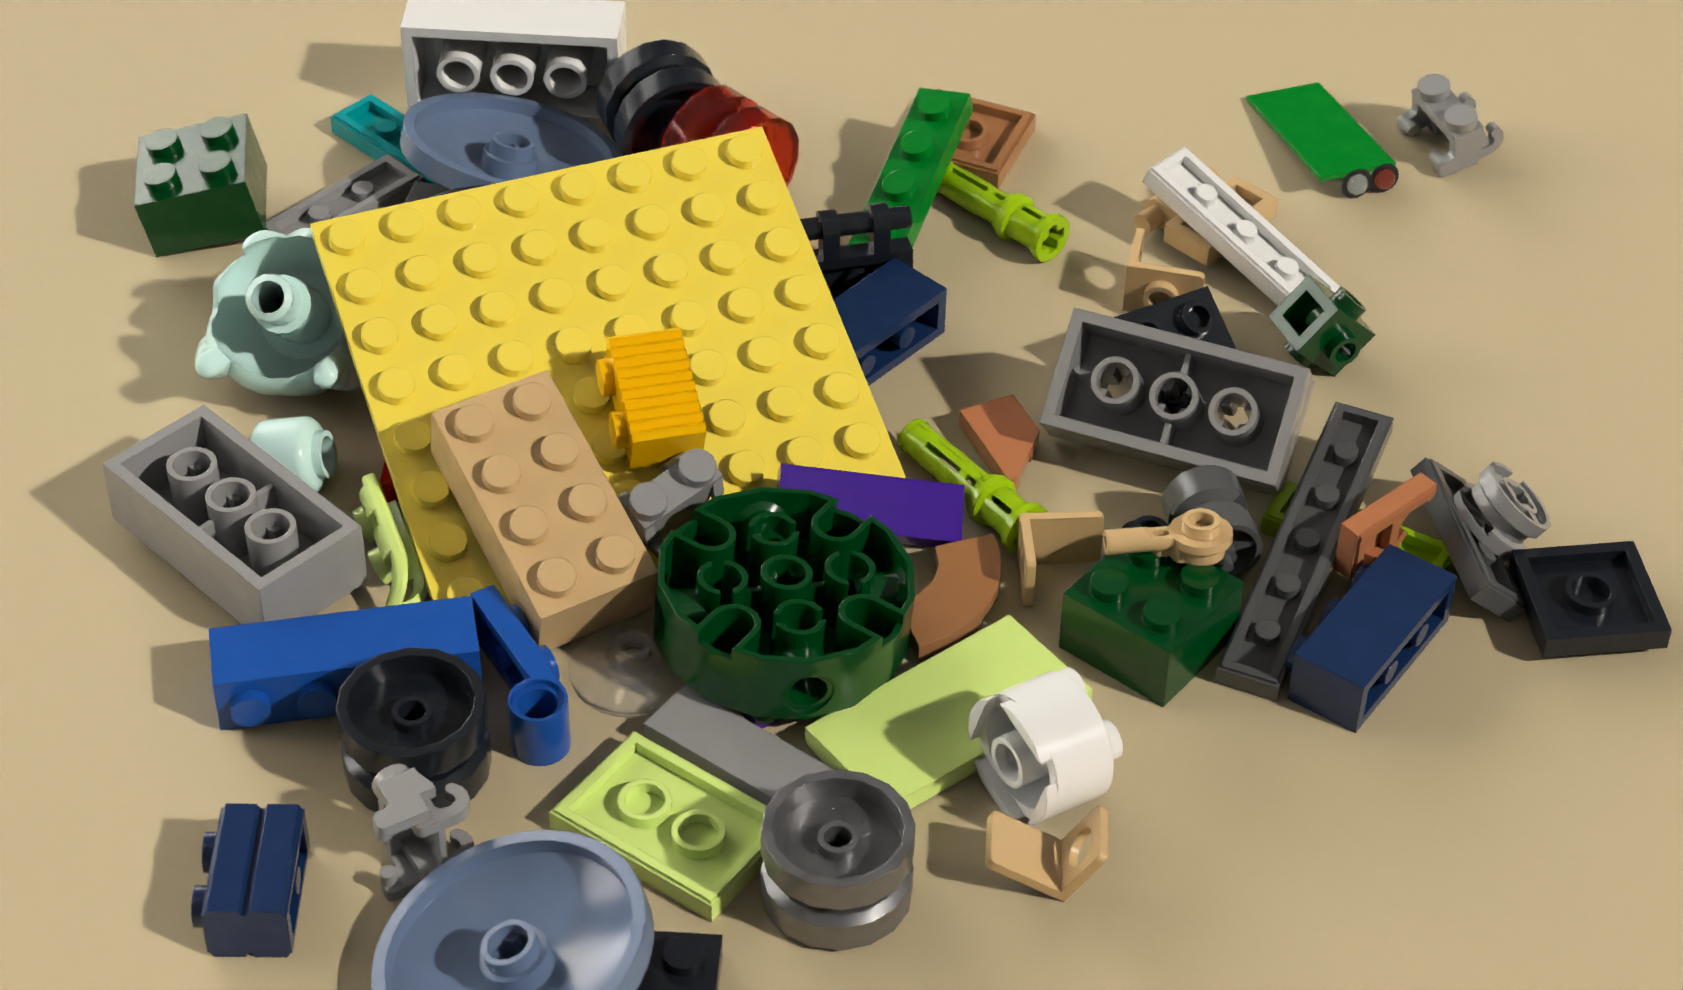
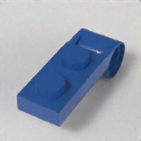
(537, 698)

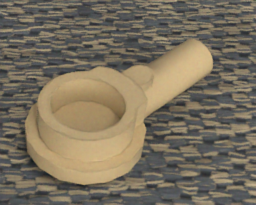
(1192, 538)

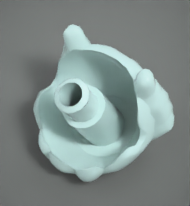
(276, 321)

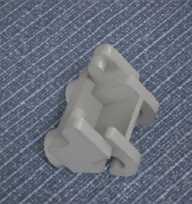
(1456, 117)
(672, 496)
(415, 827)

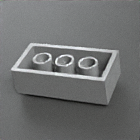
(1159, 367)
(235, 520)

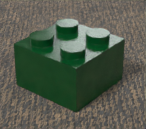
(200, 185)
(1149, 620)

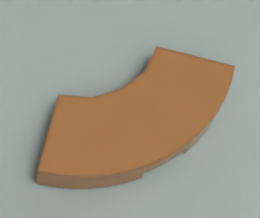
(958, 596)

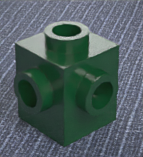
(1322, 325)

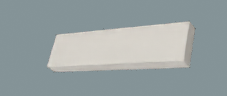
(1232, 225)

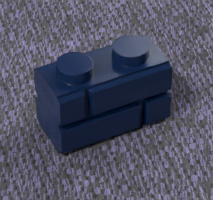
(253, 880)

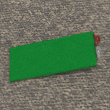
(1326, 138)

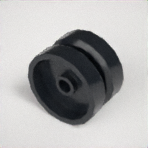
(647, 91)
(418, 713)

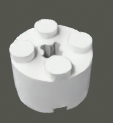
(1044, 746)

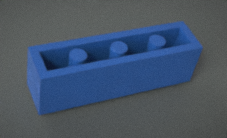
(298, 664)

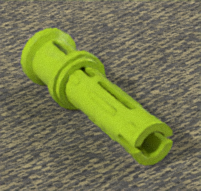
(1010, 214)
(1002, 514)

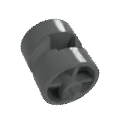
(1219, 491)

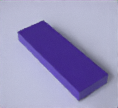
(914, 509)

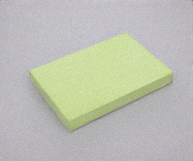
(669, 823)

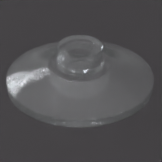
(622, 670)

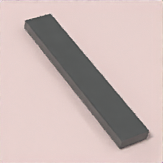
(1303, 551)

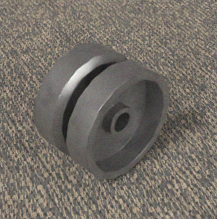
(837, 859)

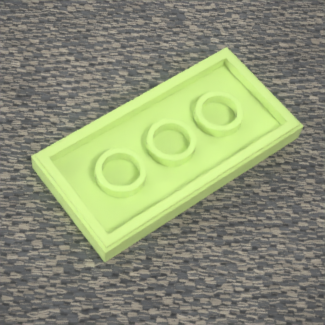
(917, 723)

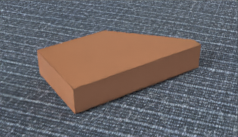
(1001, 435)
(1378, 525)

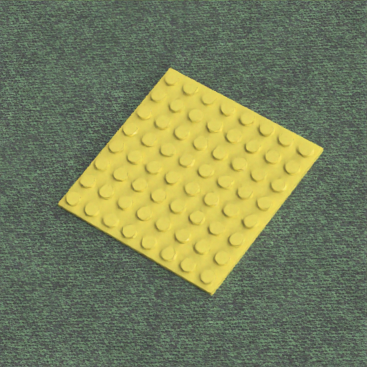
(549, 265)

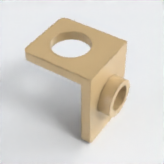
(1154, 283)
(1055, 539)
(1044, 859)

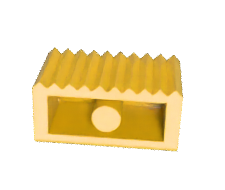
(651, 396)

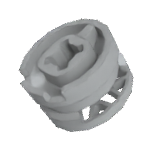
(1501, 510)

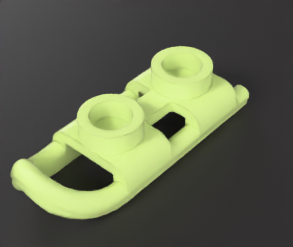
(394, 555)

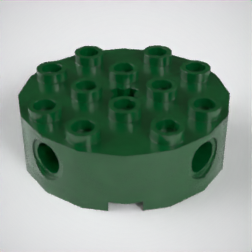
(782, 603)

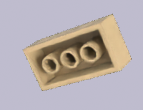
(543, 510)

